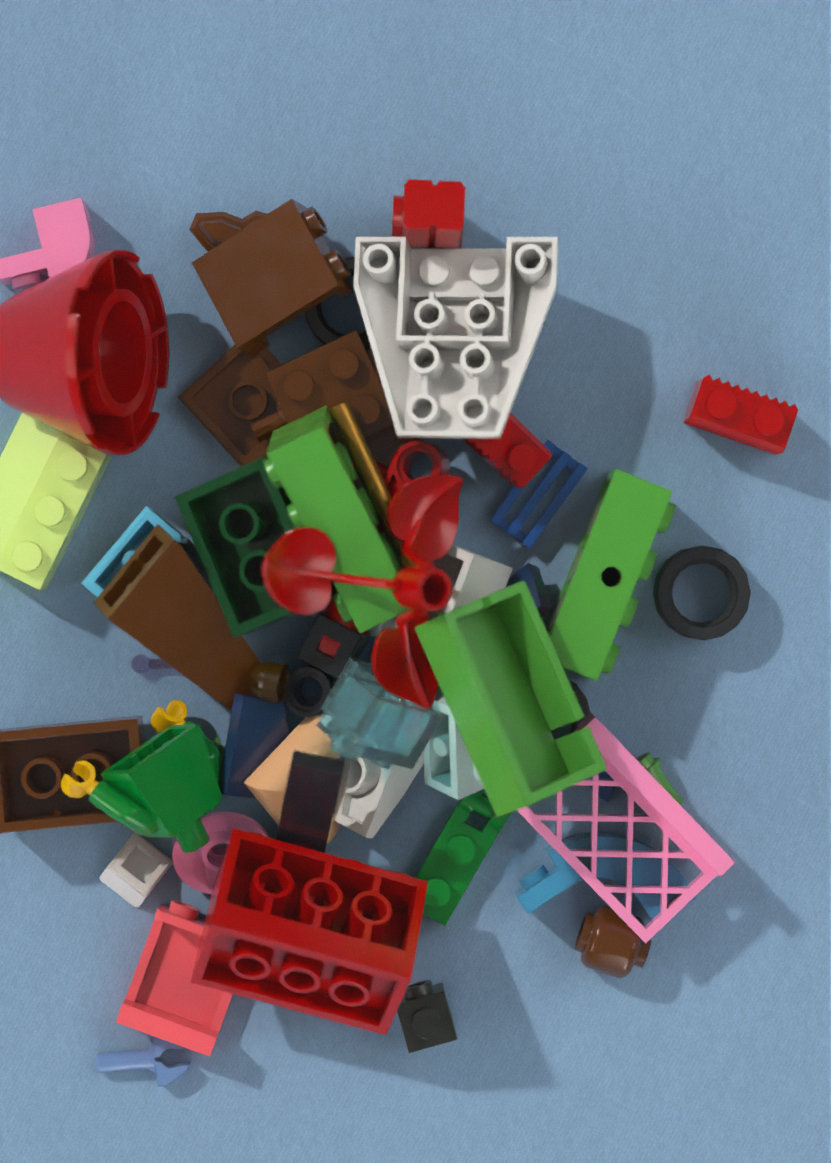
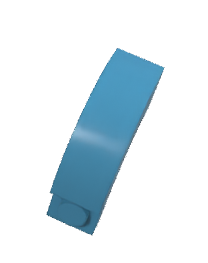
(544, 884)

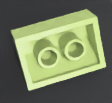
(43, 497)

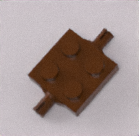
(328, 377)

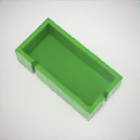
(508, 698)

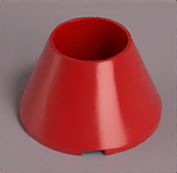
(88, 352)

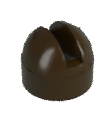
(272, 681)

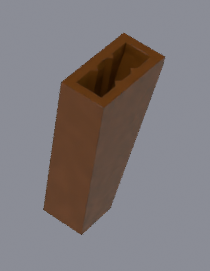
(178, 618)

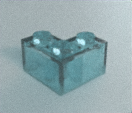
(373, 721)

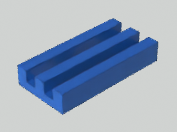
(513, 528)

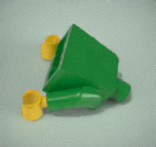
(161, 784)

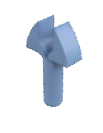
(143, 1059)

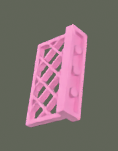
(661, 809)

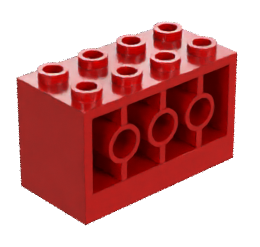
(310, 932)

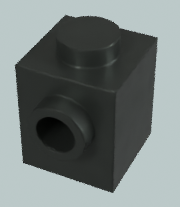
(426, 1016)

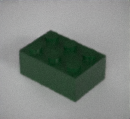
(233, 528)

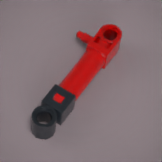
(330, 637)

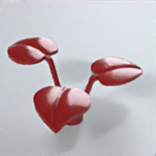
(426, 520)

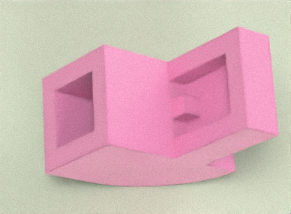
(65, 242)

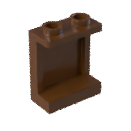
(272, 273)

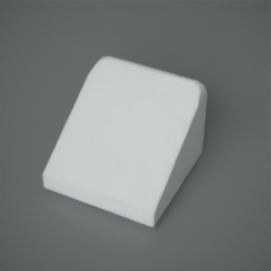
(136, 870)

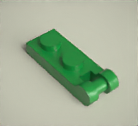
(457, 855)

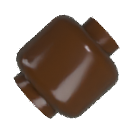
(610, 943)

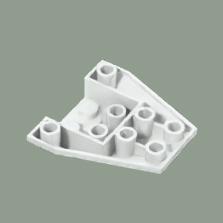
(453, 328)

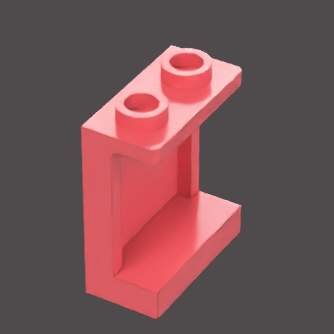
(161, 994)

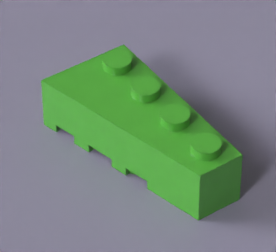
(324, 497)

